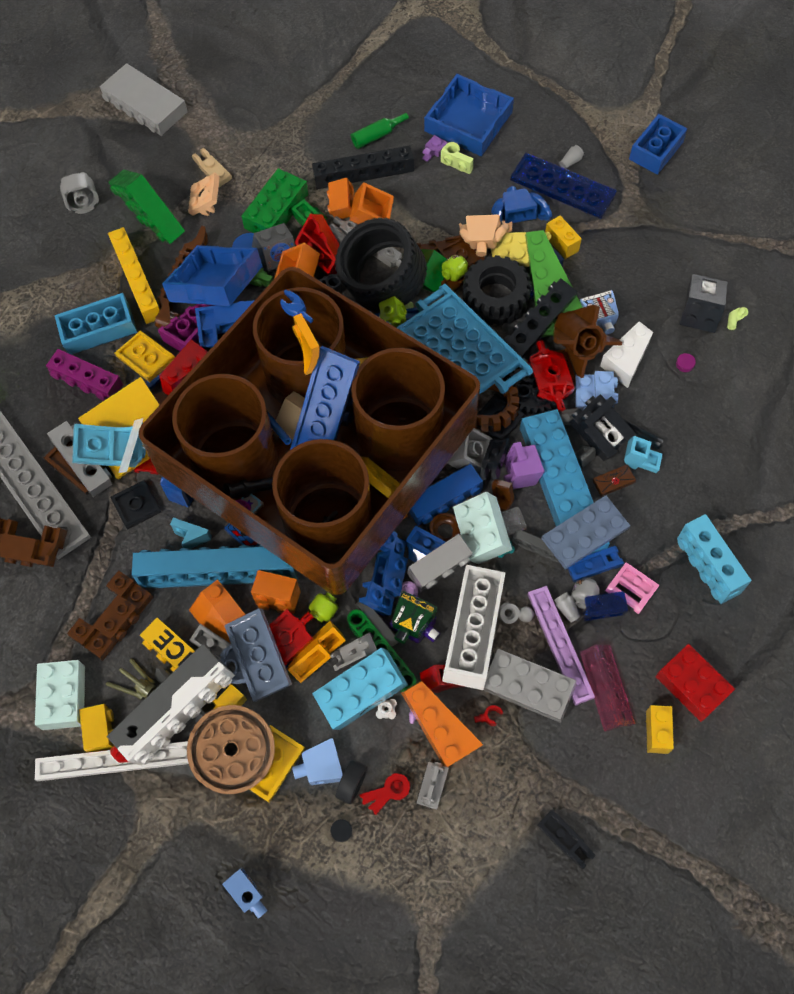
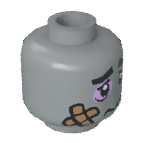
(584, 588)

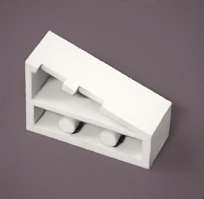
(626, 358)

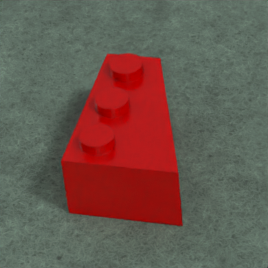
(321, 238)
(181, 366)

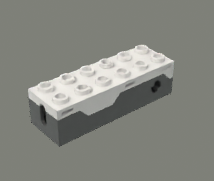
(169, 707)

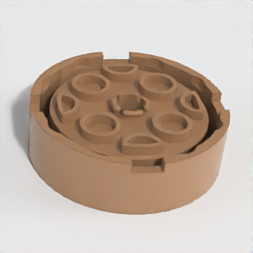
(208, 755)

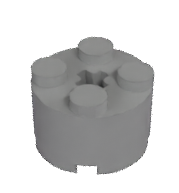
(79, 193)

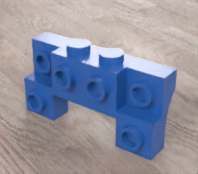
(217, 320)
(386, 577)

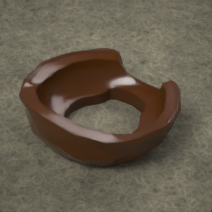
(444, 518)

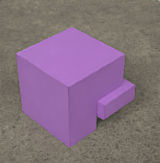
(523, 466)

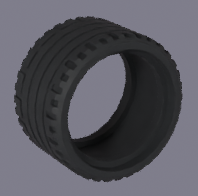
(367, 240)

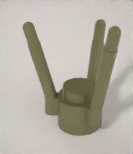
(143, 687)

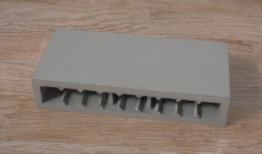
(143, 99)

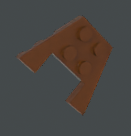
(453, 246)

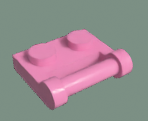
(636, 583)

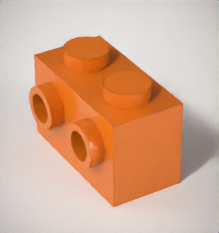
(340, 198)

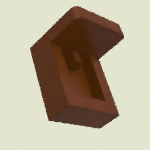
(504, 492)

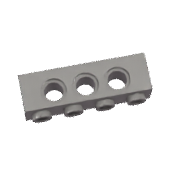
(94, 483)

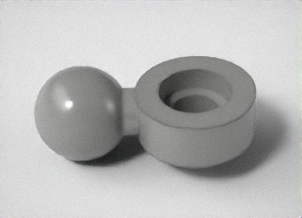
(525, 614)

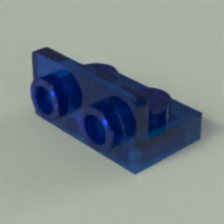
(605, 606)

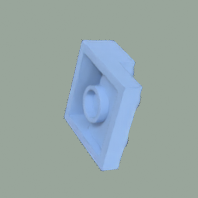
(593, 385)

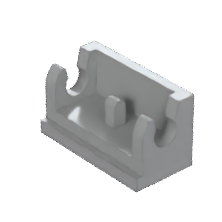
(354, 652)

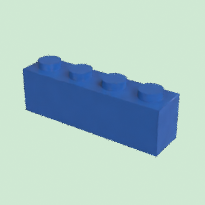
(446, 493)

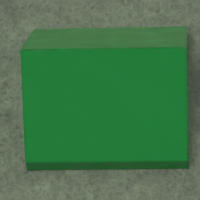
(434, 270)

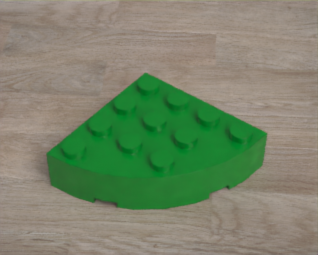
(146, 204)

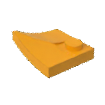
(308, 343)

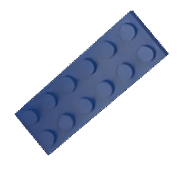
(326, 397)

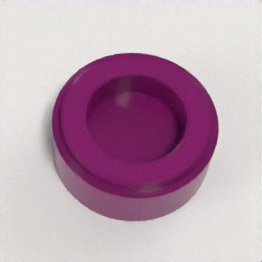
(685, 362)

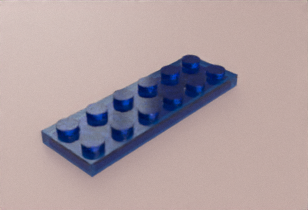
(563, 185)

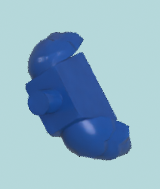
(521, 206)

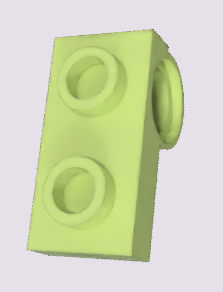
(451, 157)

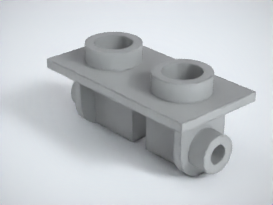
(432, 785)

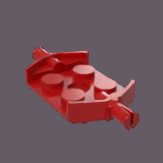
(551, 386)

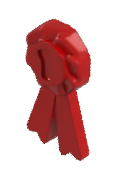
(395, 788)

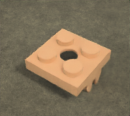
(208, 197)

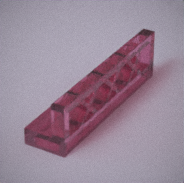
(604, 687)

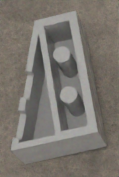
(439, 563)

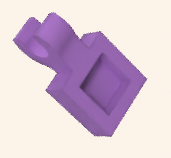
(433, 147)

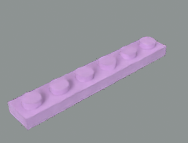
(560, 643)

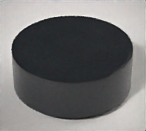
(341, 830)

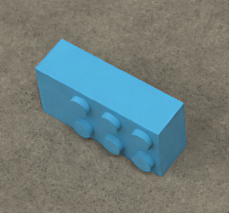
(95, 324)

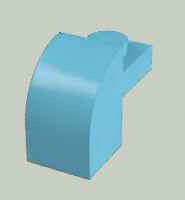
(639, 455)

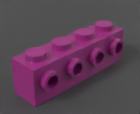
(83, 375)

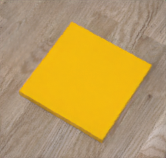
(121, 410)

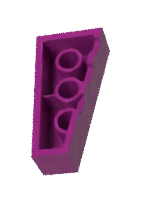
(182, 329)

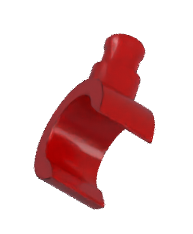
(484, 717)

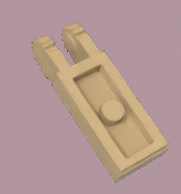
(211, 165)

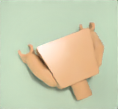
(483, 232)

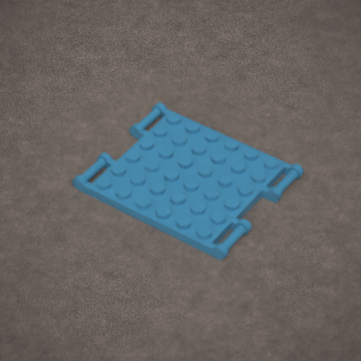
(465, 339)

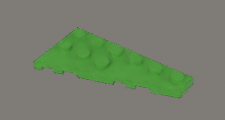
(545, 270)

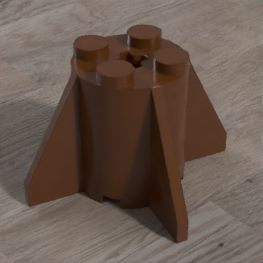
(581, 336)

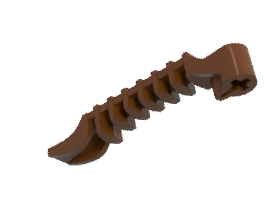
(166, 313)

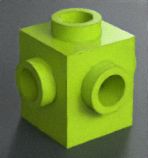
(393, 311)

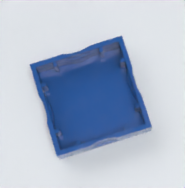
(468, 114)
(212, 275)

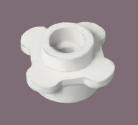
(390, 713)

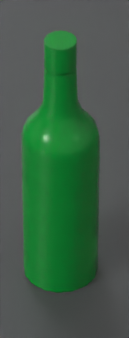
(376, 130)

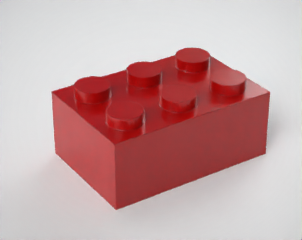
(694, 682)

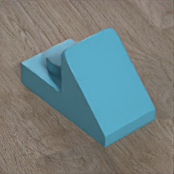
(192, 534)

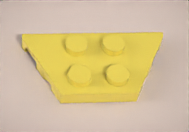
(514, 246)

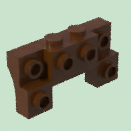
(30, 550)
(115, 620)

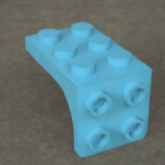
(104, 445)

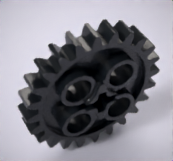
(530, 401)

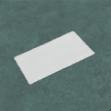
(130, 446)

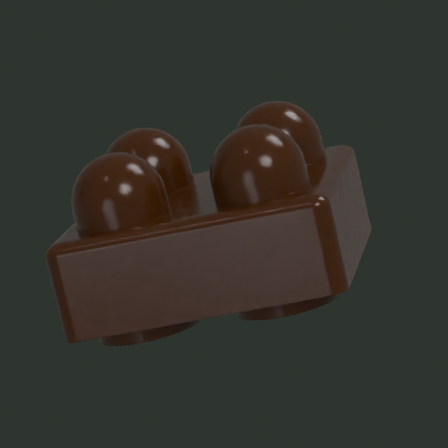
(220, 430)

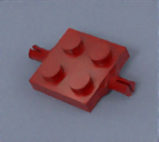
(291, 634)

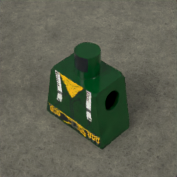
(412, 617)

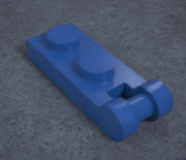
(596, 564)

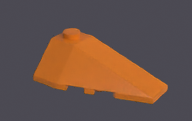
(215, 609)

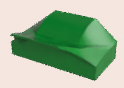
(302, 210)

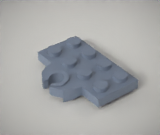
(255, 656)

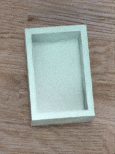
(482, 527)
(59, 694)

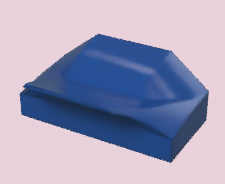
(421, 543)

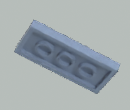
(585, 532)

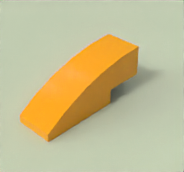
(317, 652)

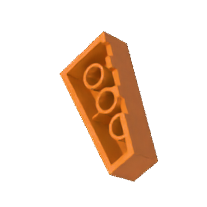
(442, 728)

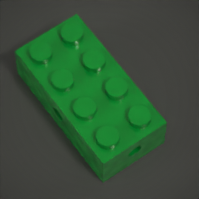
(275, 201)

